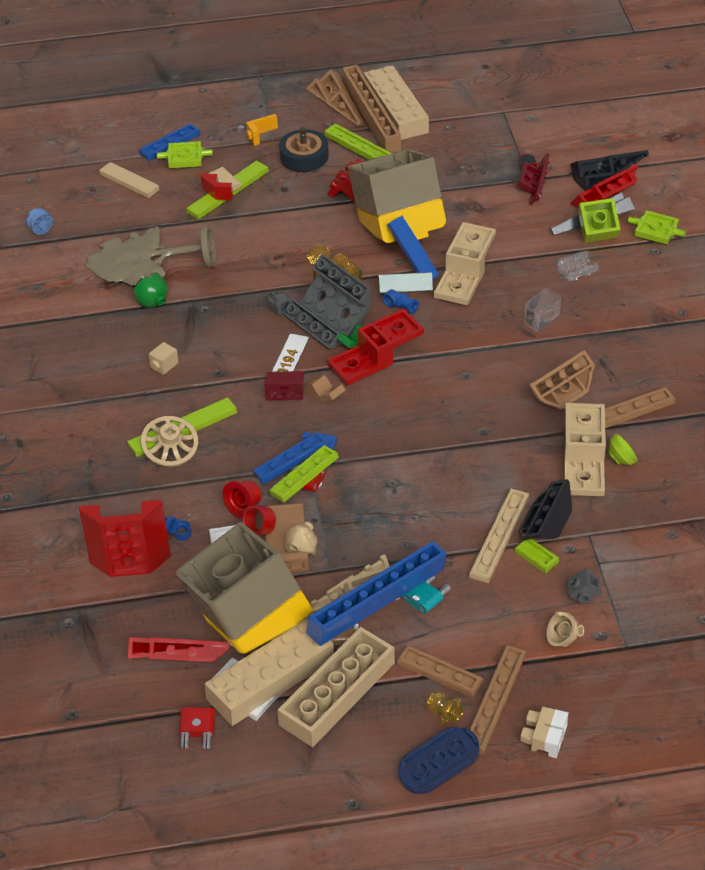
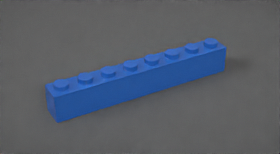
(375, 593)

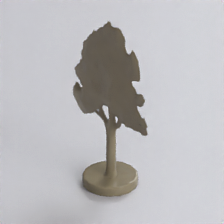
(132, 259)

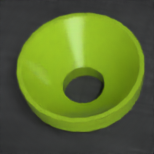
(621, 451)

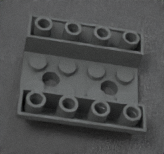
(326, 317)

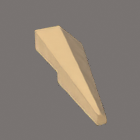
(350, 583)

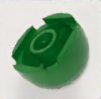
(151, 291)

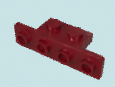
(532, 178)

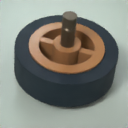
(304, 150)

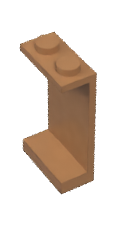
(287, 517)

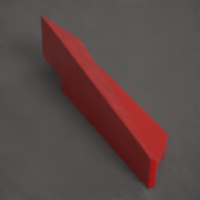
(608, 187)
(176, 649)

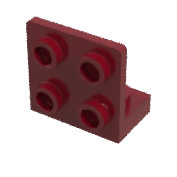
(284, 385)

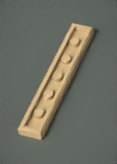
(499, 536)

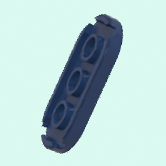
(438, 760)

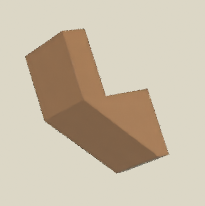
(323, 390)

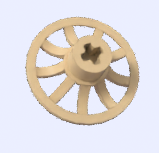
(169, 437)

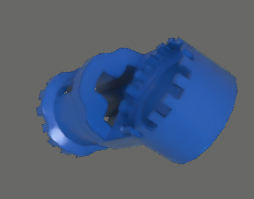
(400, 301)
(174, 525)

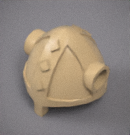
(302, 538)
(566, 629)

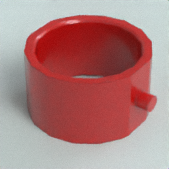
(268, 519)

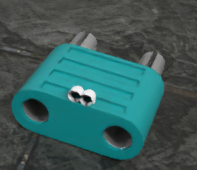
(425, 596)

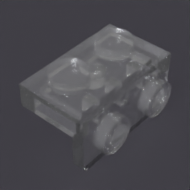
(576, 265)

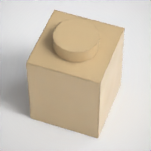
(163, 358)

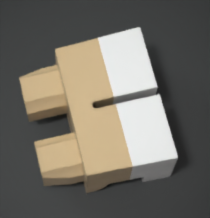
(549, 730)

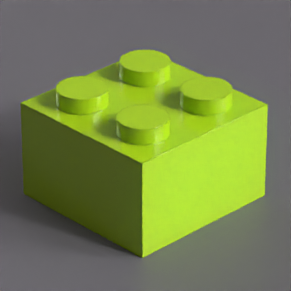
(599, 220)

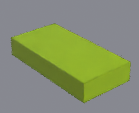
(537, 555)

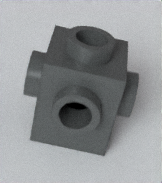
(584, 586)

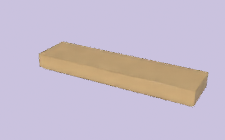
(129, 180)

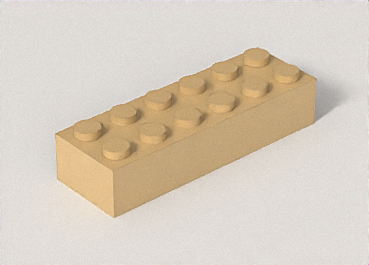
(398, 102)
(266, 673)
(336, 687)

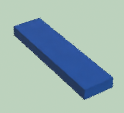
(183, 134)
(412, 247)
(289, 458)

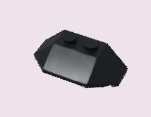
(548, 513)

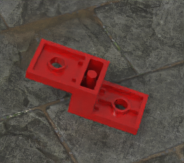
(375, 346)

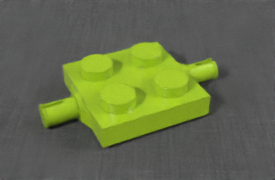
(184, 154)
(656, 227)

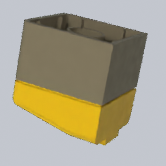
(395, 187)
(244, 589)

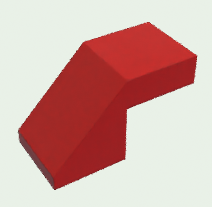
(216, 189)

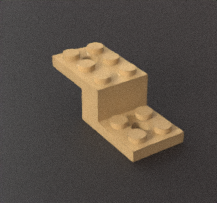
(465, 263)
(585, 448)

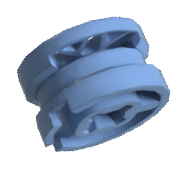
(39, 221)

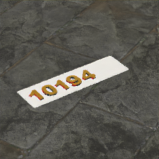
(290, 353)

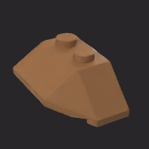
(565, 382)

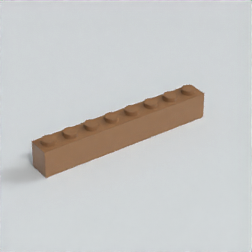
(371, 109)

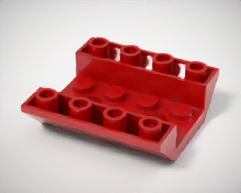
(143, 543)

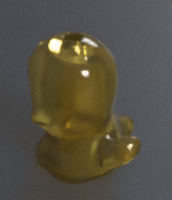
(442, 705)

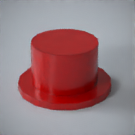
(240, 496)

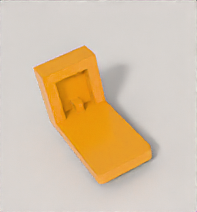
(259, 126)

